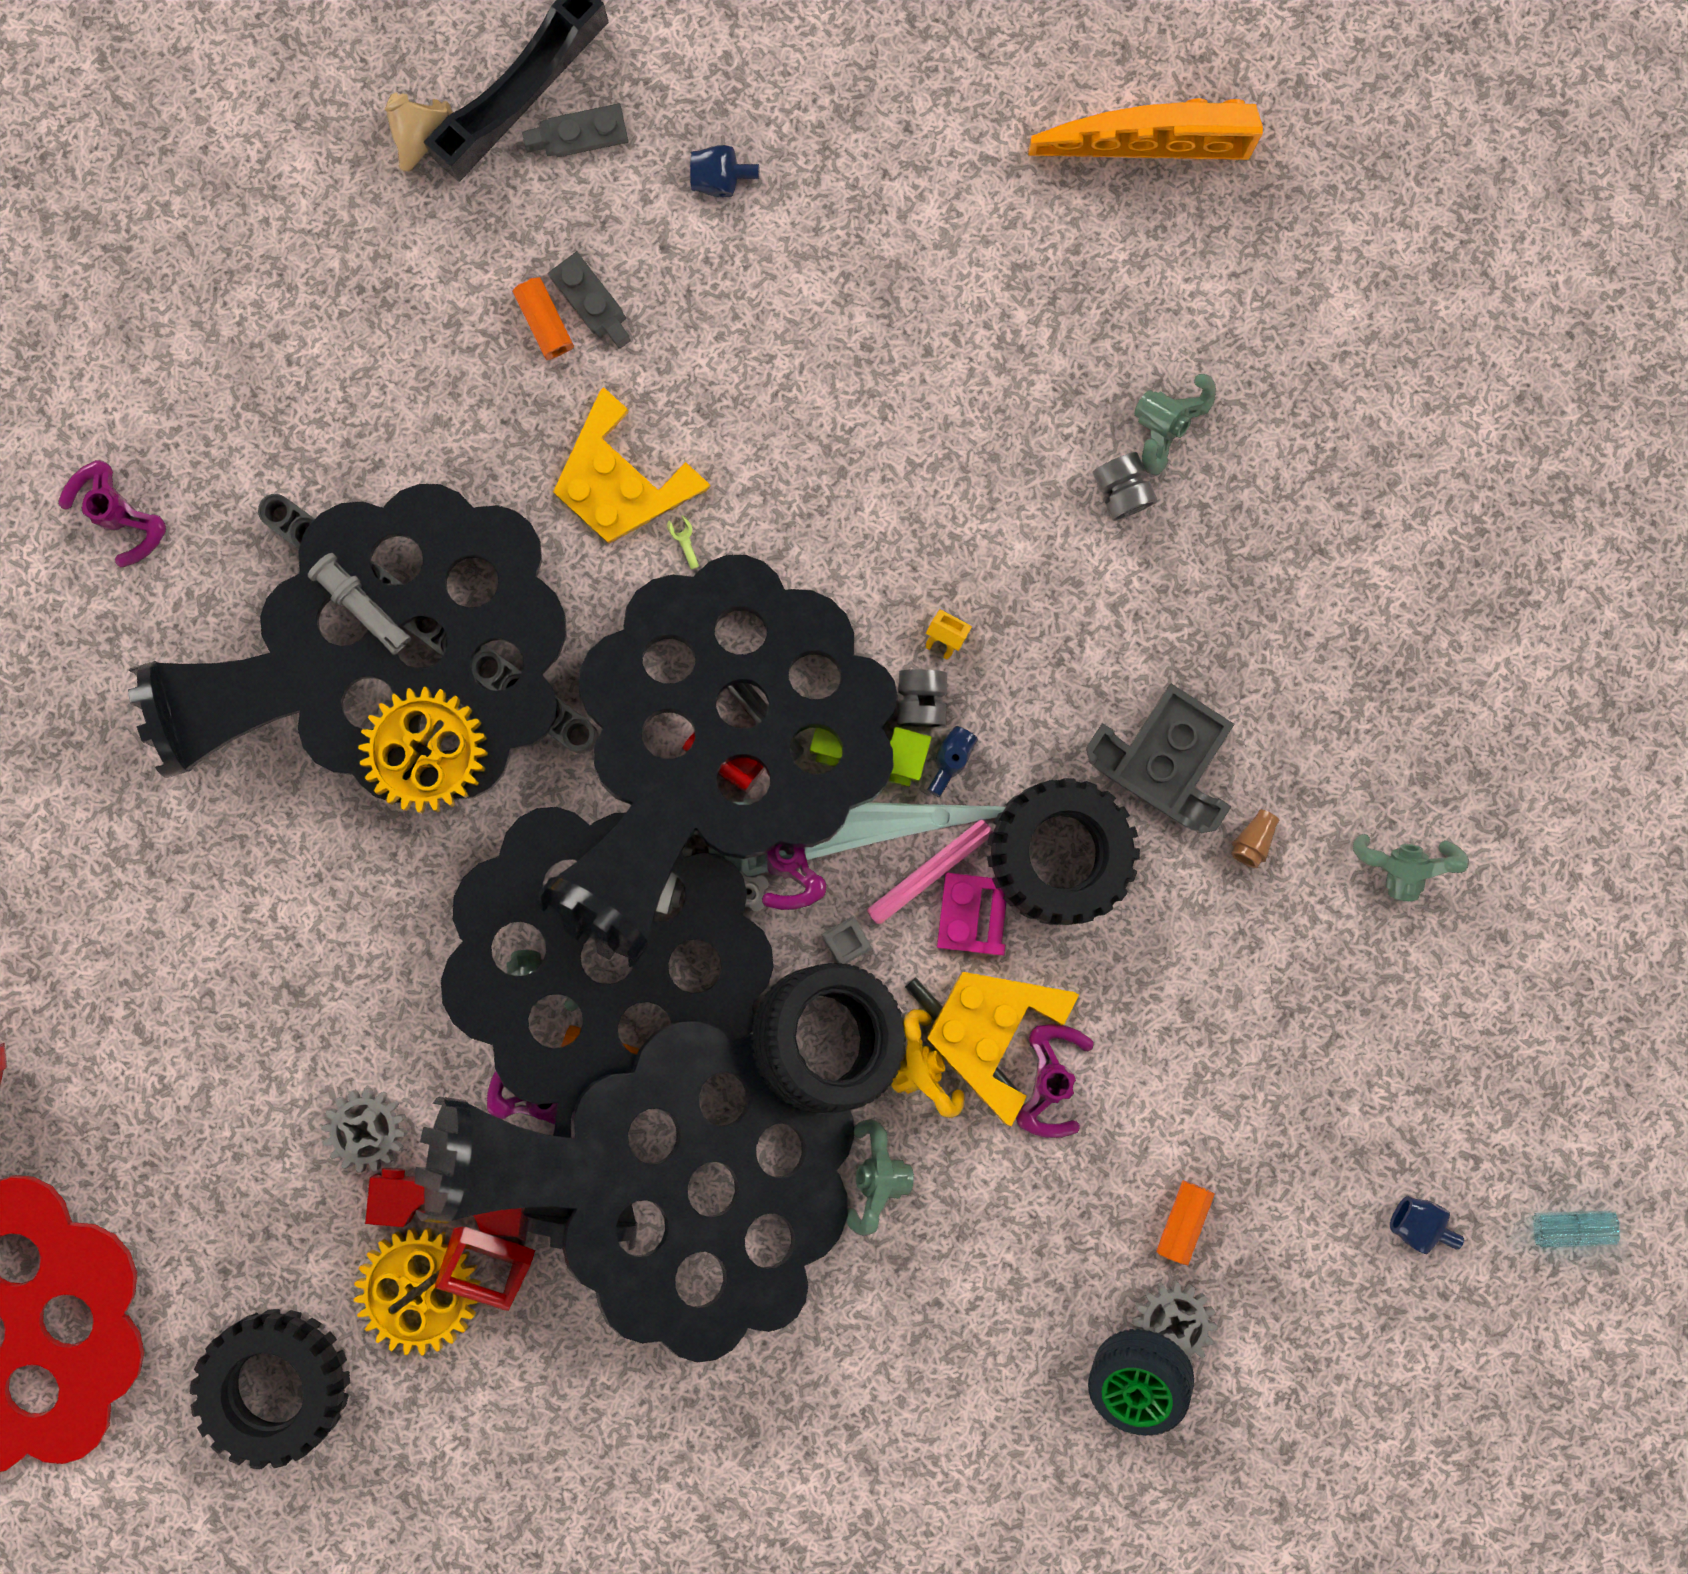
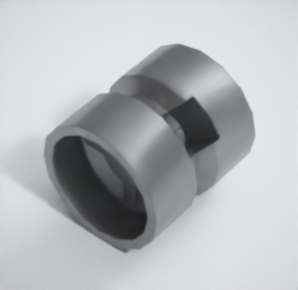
(1124, 486)
(922, 684)

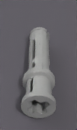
(348, 592)

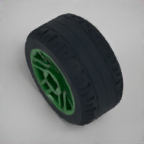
(1141, 1382)

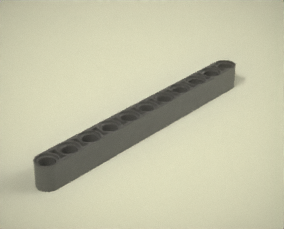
(292, 530)

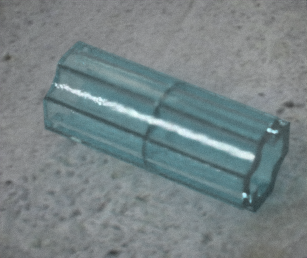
(1576, 1228)

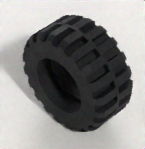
(1112, 843)
(228, 1418)

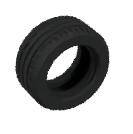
(878, 1027)

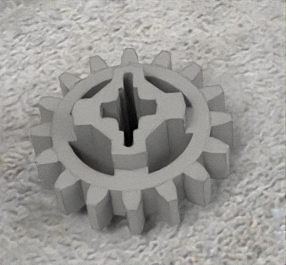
(372, 1115)
(1190, 1317)

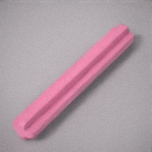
(929, 872)

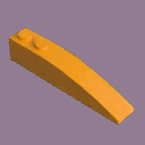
(1158, 131)

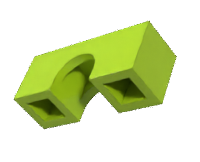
(908, 753)

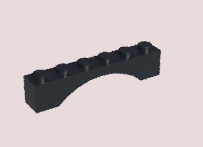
(480, 124)

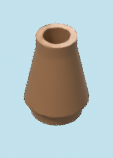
(1255, 840)

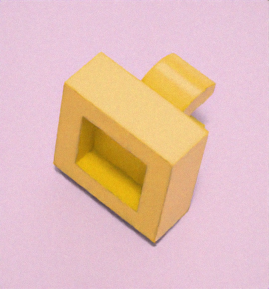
(948, 631)

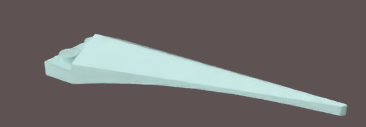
(877, 823)

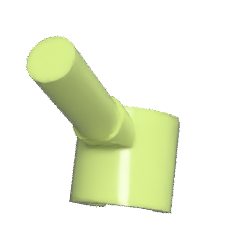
(685, 542)

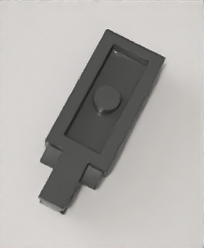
(578, 132)
(590, 299)

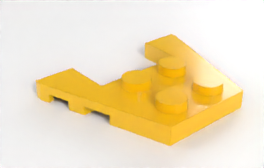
(608, 488)
(979, 1026)

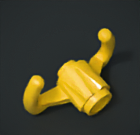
(924, 1068)

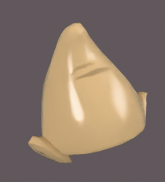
(412, 125)

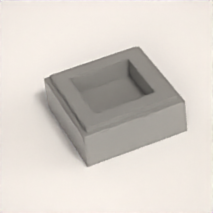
(846, 941)

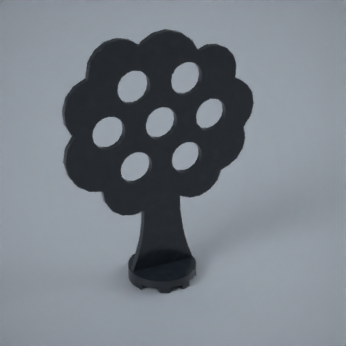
(208, 705)
(619, 882)
(497, 1005)
(493, 1165)

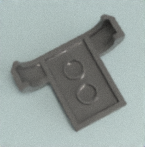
(1168, 759)

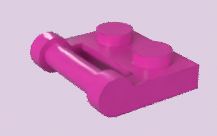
(961, 915)

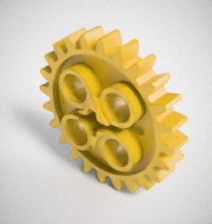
(393, 732)
(398, 1264)

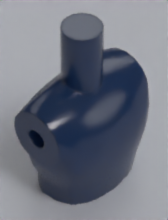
(717, 171)
(952, 758)
(1423, 1224)

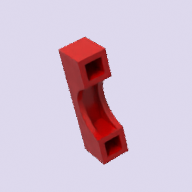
(396, 1198)

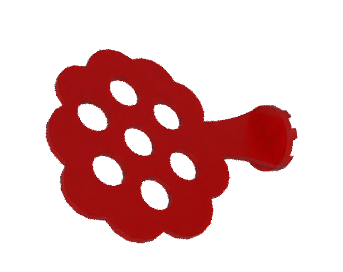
(91, 1373)

